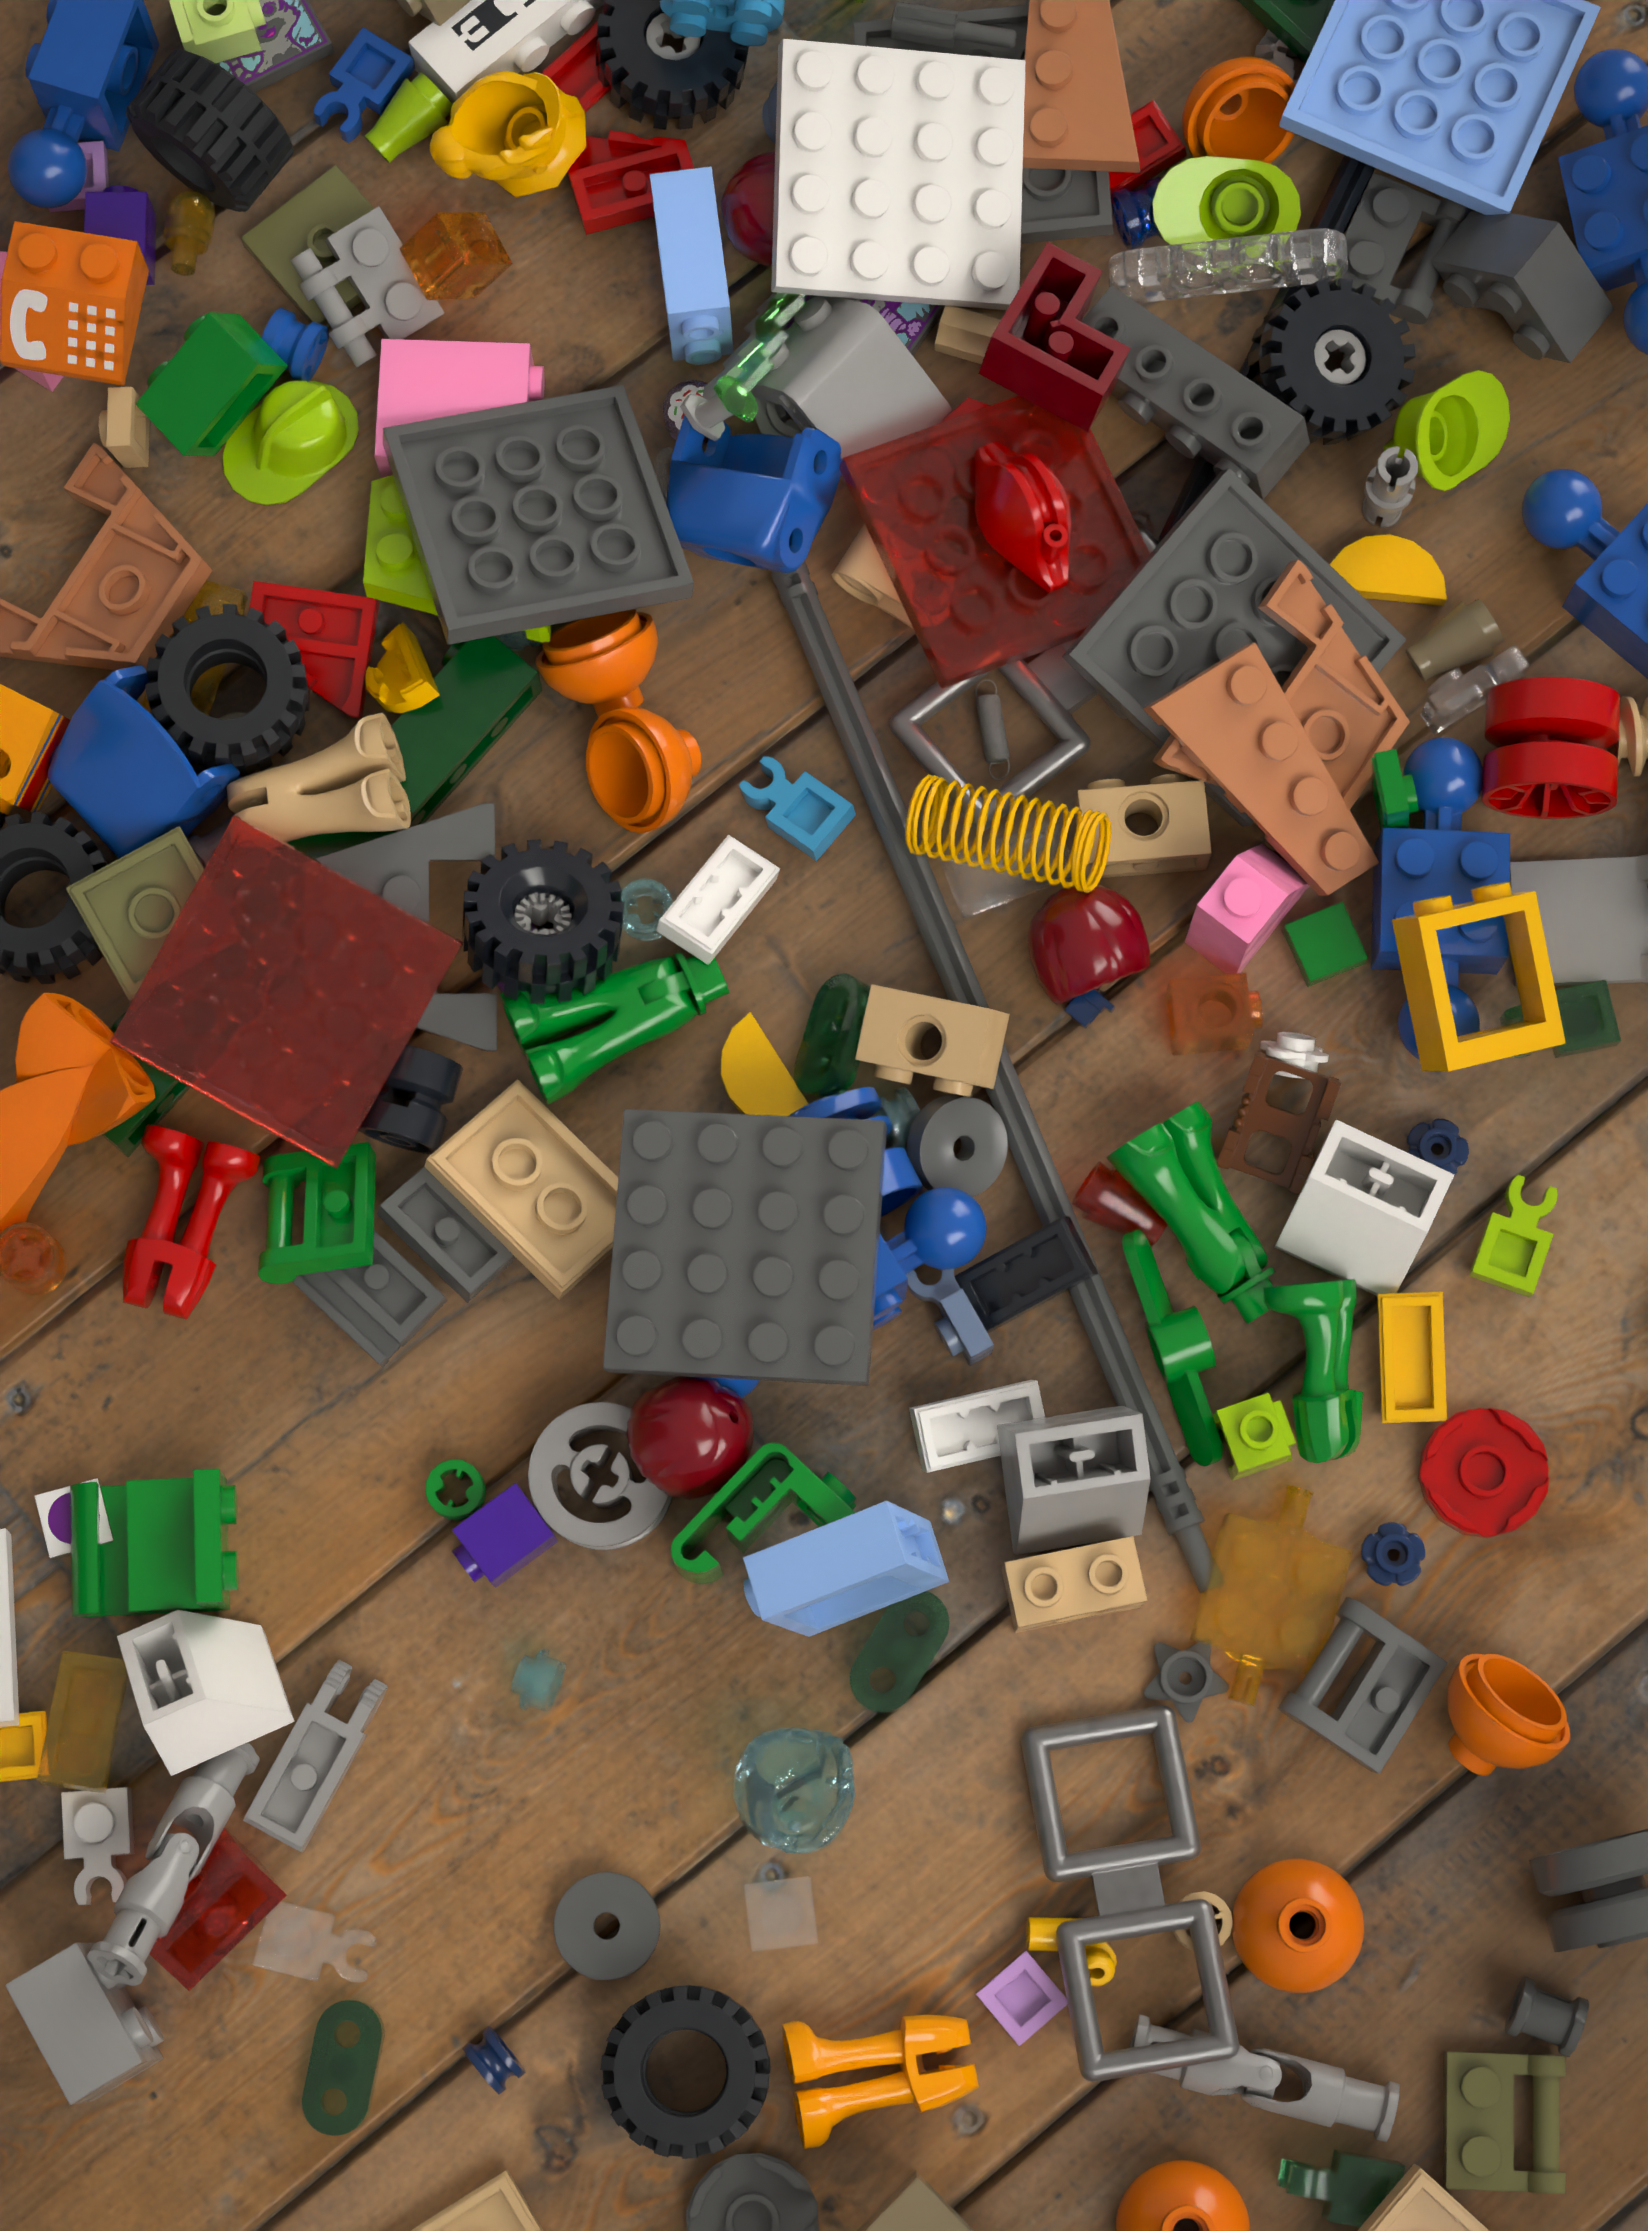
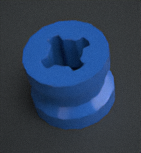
(296, 343)

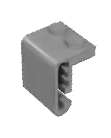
(850, 377)

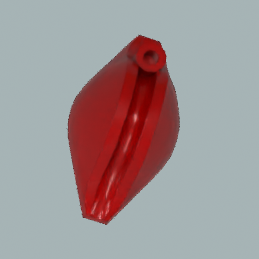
(1023, 513)

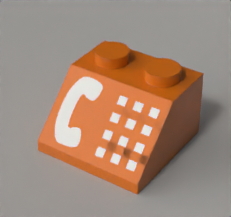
(70, 302)

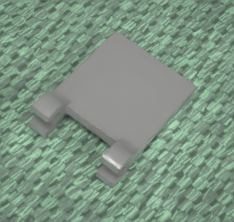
(1591, 916)

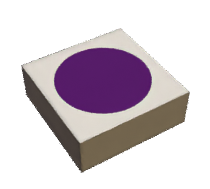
(56, 1523)

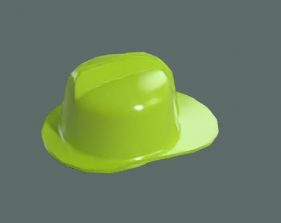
(1224, 200)
(1454, 428)
(290, 441)

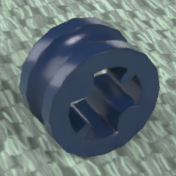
(494, 2060)

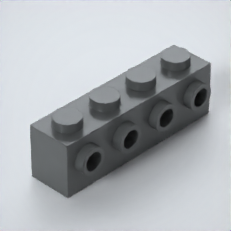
(1198, 397)

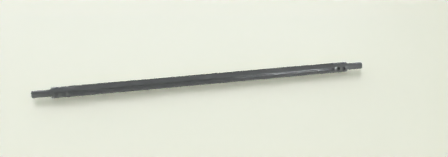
(1008, 1098)

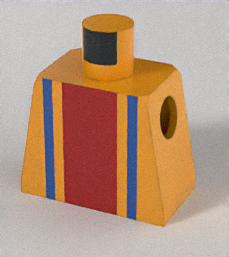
(26, 743)

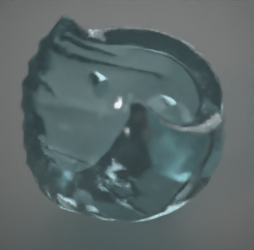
(794, 1773)

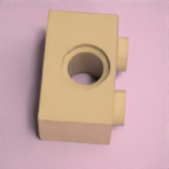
(1182, 821)
(894, 1033)
(1074, 1584)

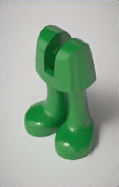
(1325, 1410)

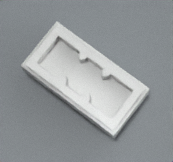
(718, 899)
(966, 1425)

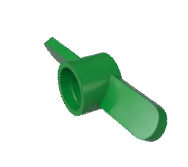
(1179, 1348)

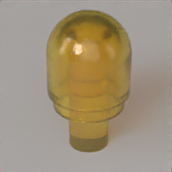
(188, 230)

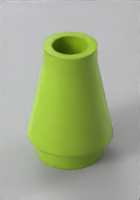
(409, 117)

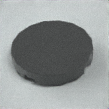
(752, 2195)

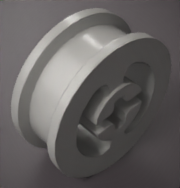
(556, 1453)

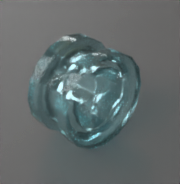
(659, 897)
(901, 1112)

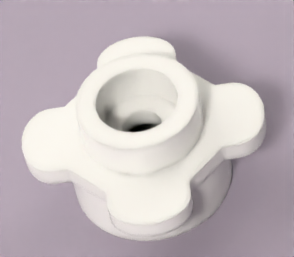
(1296, 1050)

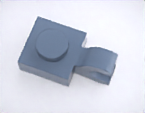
(960, 1325)

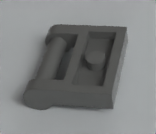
(1382, 235)
(1381, 1695)

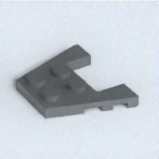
(399, 871)

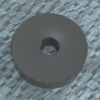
(982, 1147)
(576, 1926)

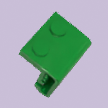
(755, 1500)
(165, 1547)

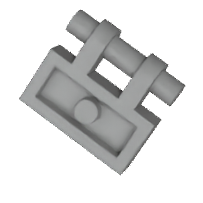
(373, 263)

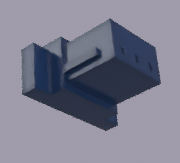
(1088, 1006)

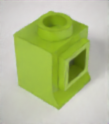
(1255, 1435)

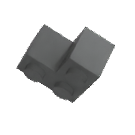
(1528, 276)

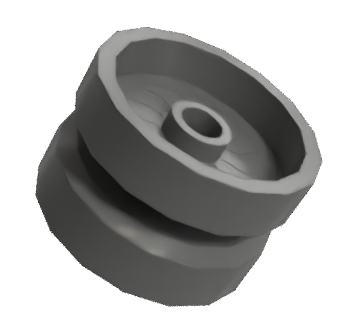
(1611, 1887)

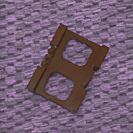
(1258, 1115)

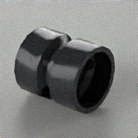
(427, 1083)

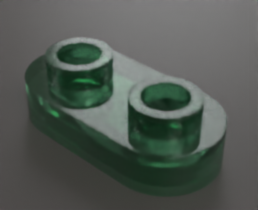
(831, 1037)
(899, 1652)
(343, 2067)

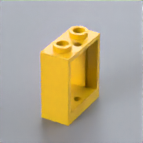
(1428, 991)

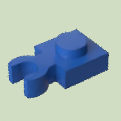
(364, 77)

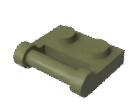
(1481, 2122)

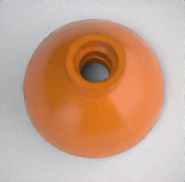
(1238, 111)
(601, 659)
(640, 767)
(1503, 1715)
(1263, 1930)
(1178, 2192)

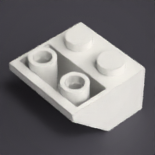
(1364, 1210)
(203, 1685)

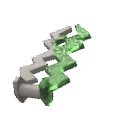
(731, 389)

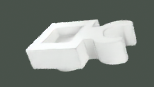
(98, 1830)

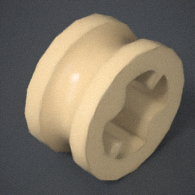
(1223, 1914)

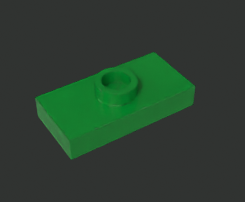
(1391, 791)

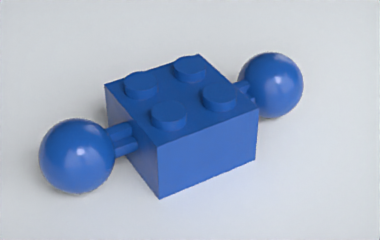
(83, 81)
(1610, 181)
(1612, 594)
(1437, 864)
(940, 1230)

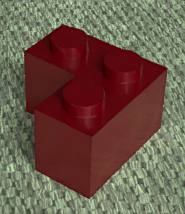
(1047, 350)

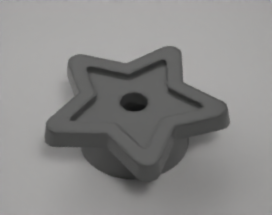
(1185, 1696)

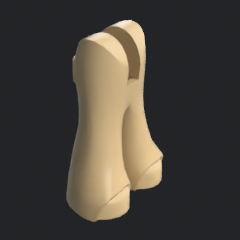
(332, 791)

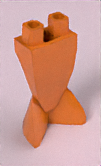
(65, 1093)

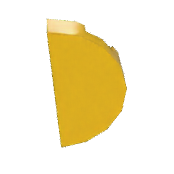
(1391, 570)
(402, 675)
(756, 1075)

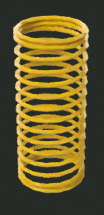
(1078, 858)

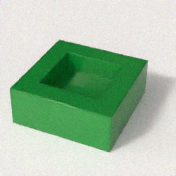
(1325, 944)

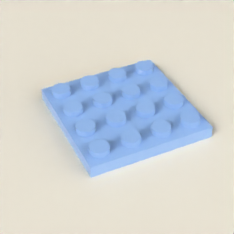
(1441, 89)

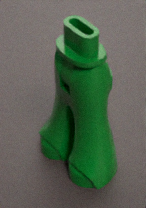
(644, 1006)
(1181, 1181)

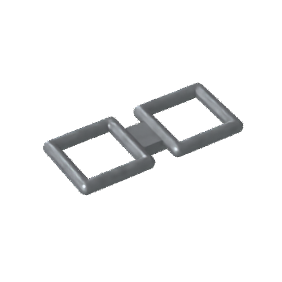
(1046, 685)
(1129, 1894)

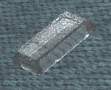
(983, 889)

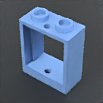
(692, 265)
(844, 1569)

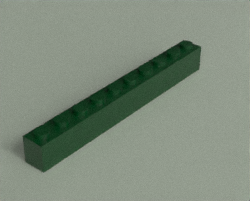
(440, 744)

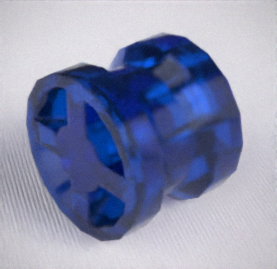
(1135, 214)

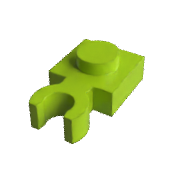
(1512, 1246)

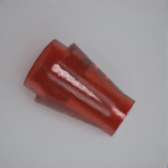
(1116, 1205)

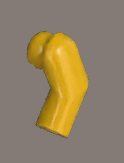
(1100, 1956)

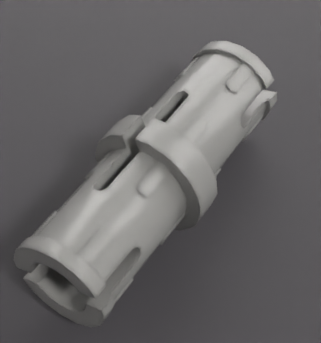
(1390, 487)

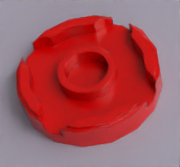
(1484, 1472)

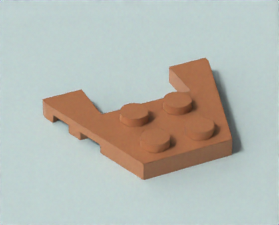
(123, 589)
(1330, 690)

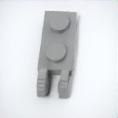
(313, 1762)

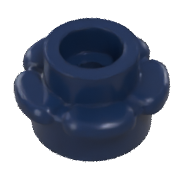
(1443, 1133)
(1380, 1567)

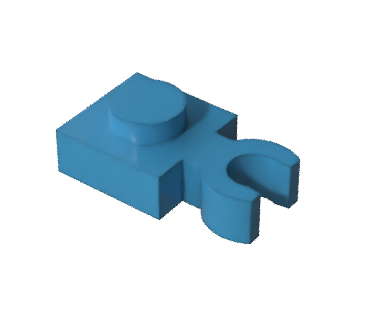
(801, 812)

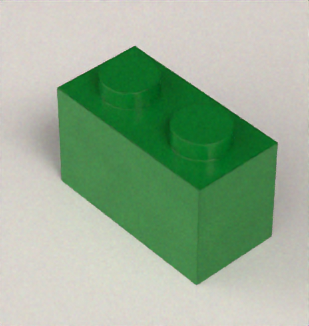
(210, 383)

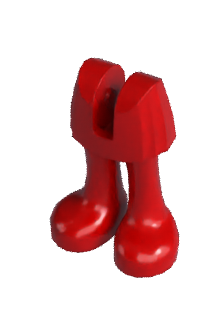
(191, 1270)

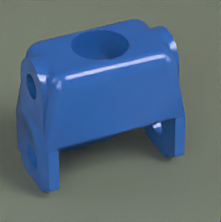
(752, 495)
(128, 771)

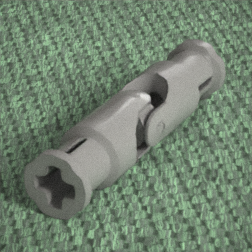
(158, 1891)
(1255, 2074)

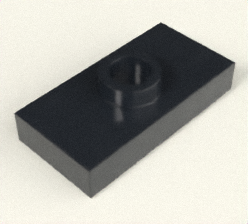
(1027, 1273)

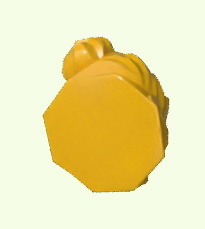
(512, 133)

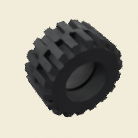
(210, 130)
(219, 641)
(66, 938)
(627, 2085)

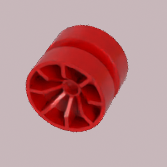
(1551, 748)

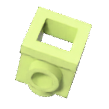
(218, 27)

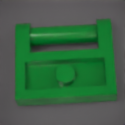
(335, 1214)

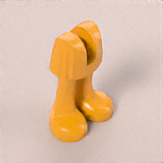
(814, 2057)

